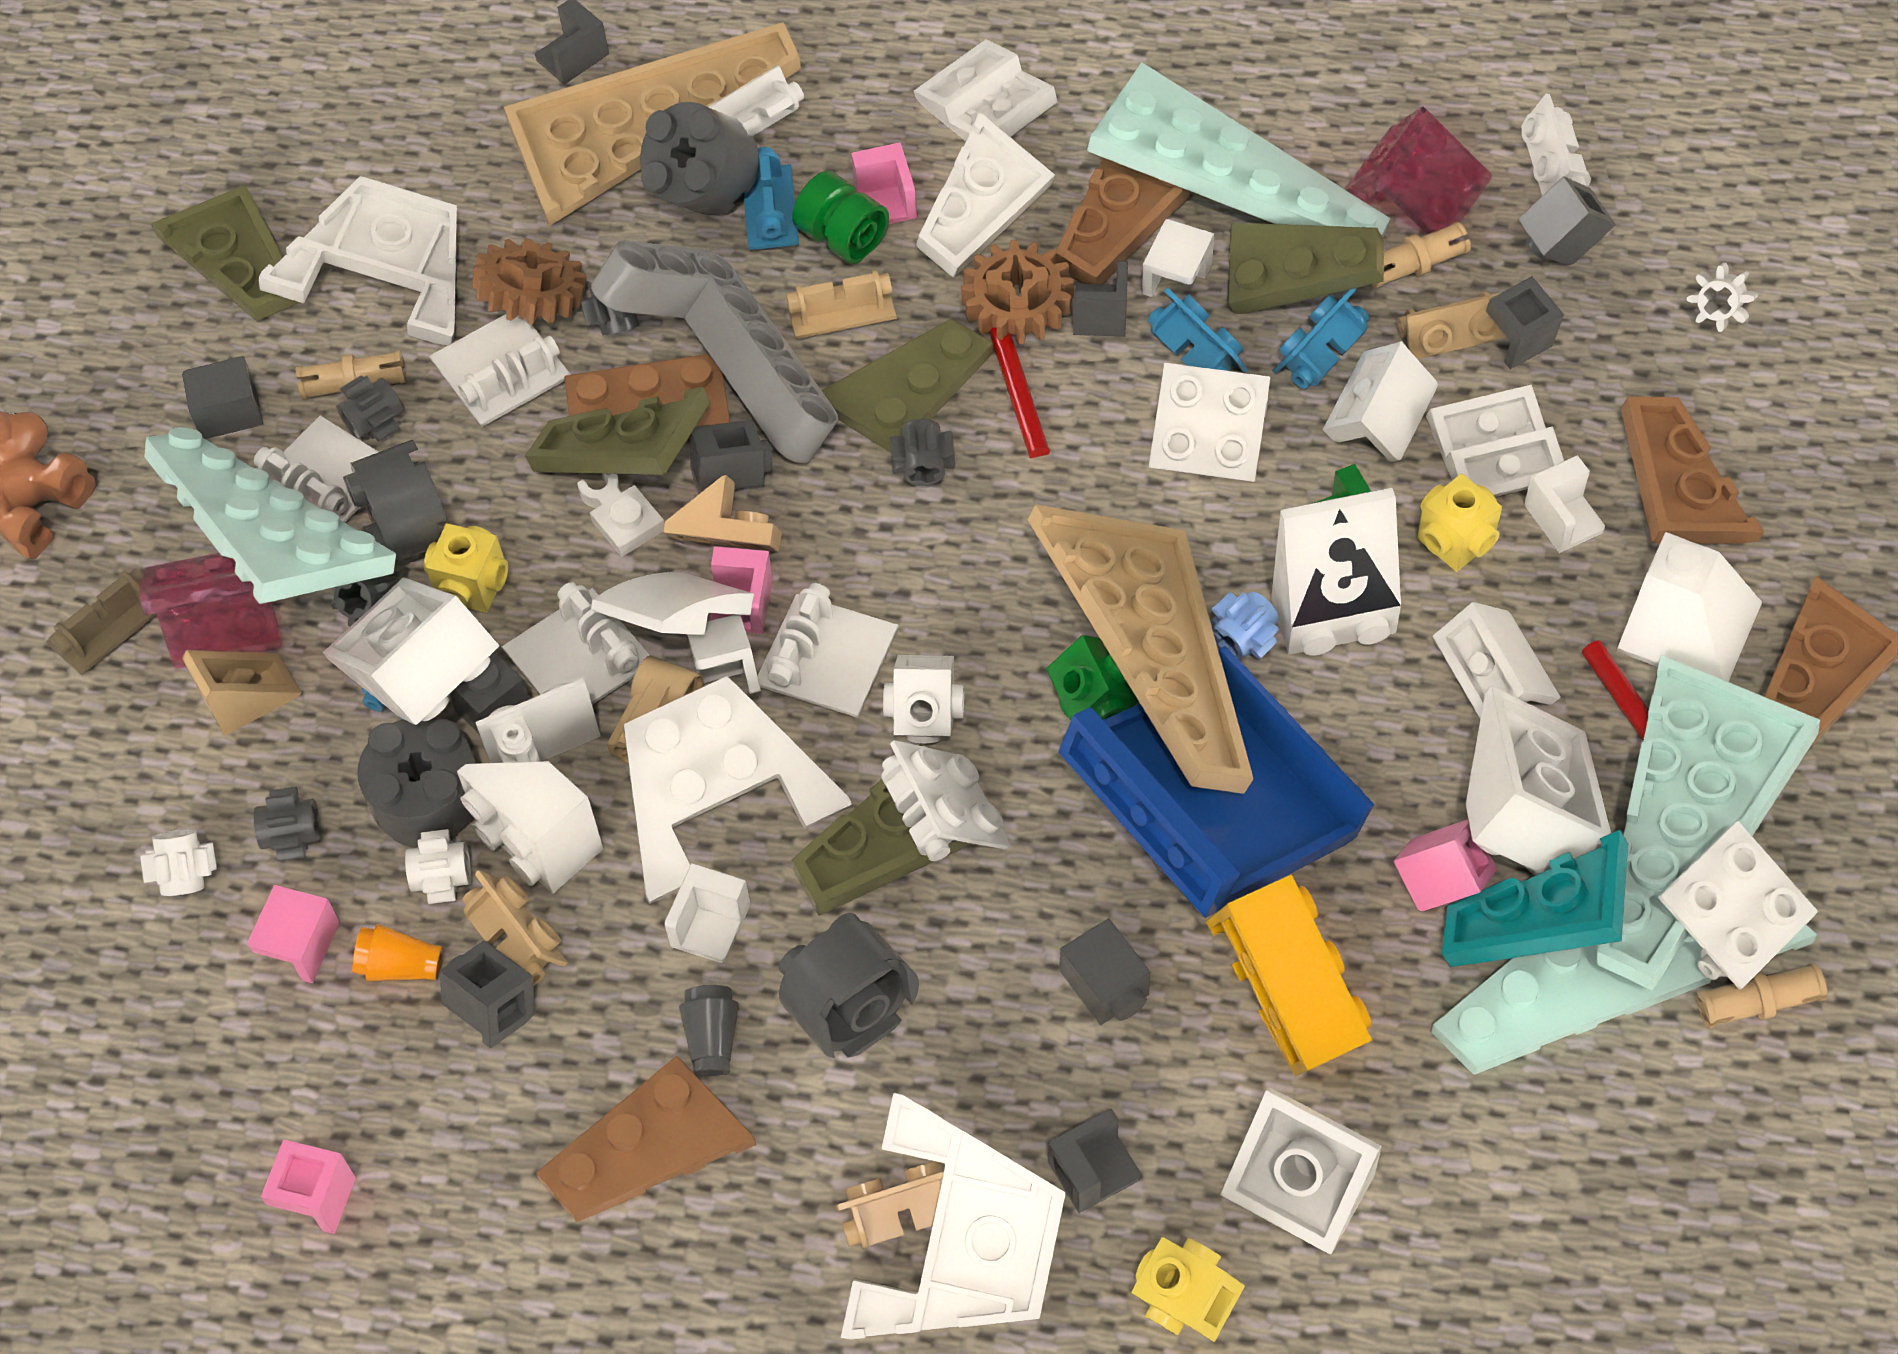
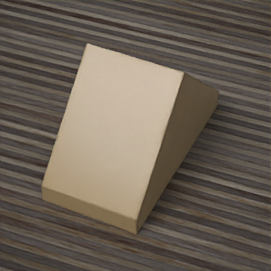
(240, 684)

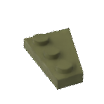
(229, 247)
(1299, 262)
(908, 381)
(619, 443)
(860, 853)

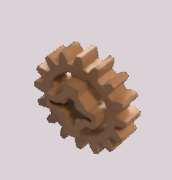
(529, 281)
(993, 299)

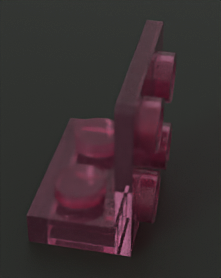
(1422, 172)
(207, 608)

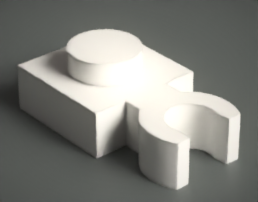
(623, 517)

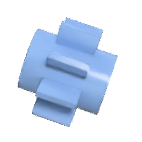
(1245, 624)

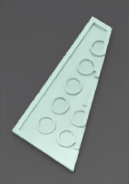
(1198, 148)
(268, 529)
(1703, 764)
(1559, 995)

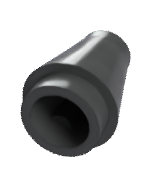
(709, 1028)

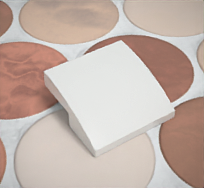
(986, 82)
(1495, 439)
(671, 602)

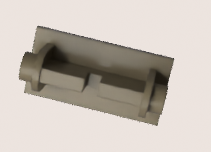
(103, 625)

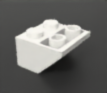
(533, 817)

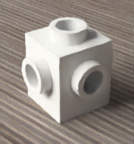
(929, 680)

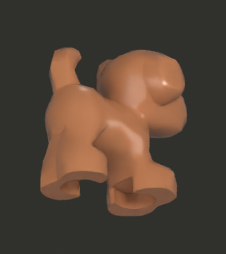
(28, 482)

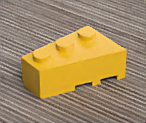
(1293, 974)

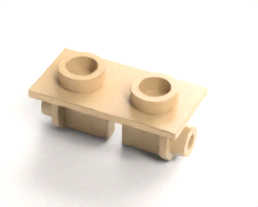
(830, 309)
(1449, 327)
(501, 910)
(877, 1209)

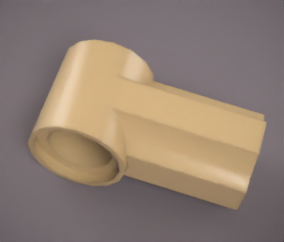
(653, 686)

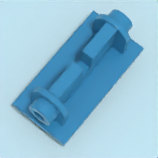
(770, 204)
(1184, 324)
(1334, 324)

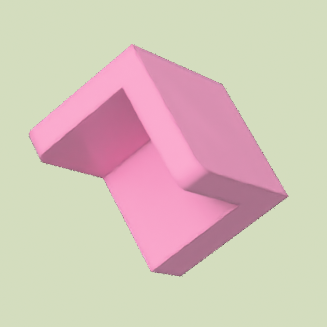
(887, 179)
(746, 571)
(1444, 866)
(295, 930)
(310, 1183)

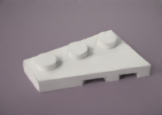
(982, 196)

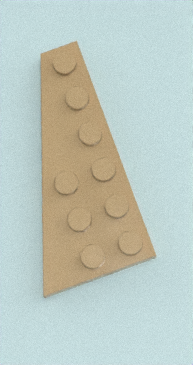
(593, 132)
(1154, 622)

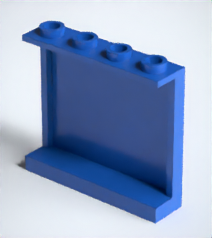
(1211, 839)

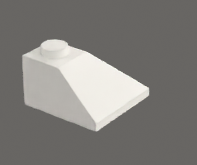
(1691, 610)

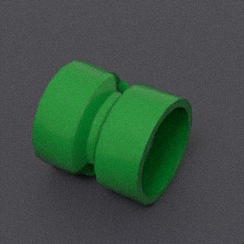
(839, 214)

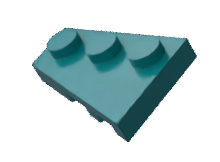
(1554, 911)

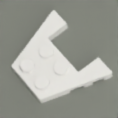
(386, 237)
(706, 754)
(986, 1240)

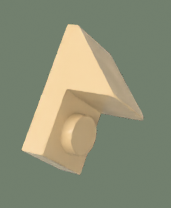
(709, 522)

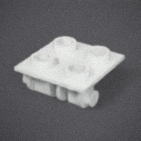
(500, 367)
(1209, 422)
(317, 465)
(576, 646)
(826, 653)
(540, 726)
(941, 800)
(1737, 906)

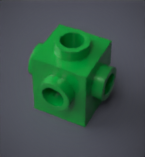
(1090, 678)

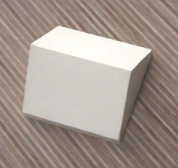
(1301, 1170)

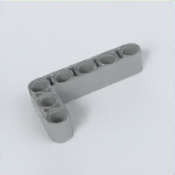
(732, 330)

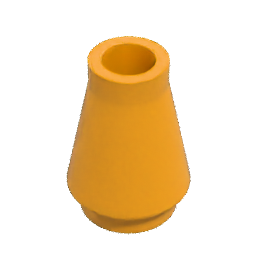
(392, 956)

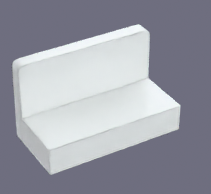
(1383, 400)
(1490, 650)

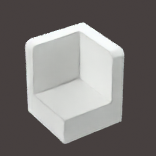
(1177, 254)
(1559, 504)
(724, 652)
(707, 913)

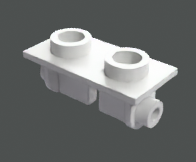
(761, 101)
(1553, 145)

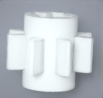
(1735, 301)
(178, 862)
(438, 866)

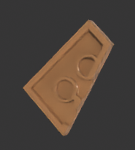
(1115, 220)
(625, 386)
(1678, 479)
(1831, 656)
(649, 1137)

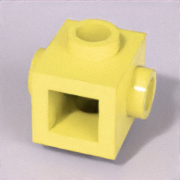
(1459, 521)
(467, 565)
(1186, 1288)

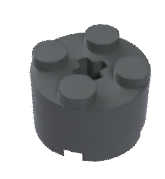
(697, 158)
(397, 499)
(413, 778)
(846, 986)

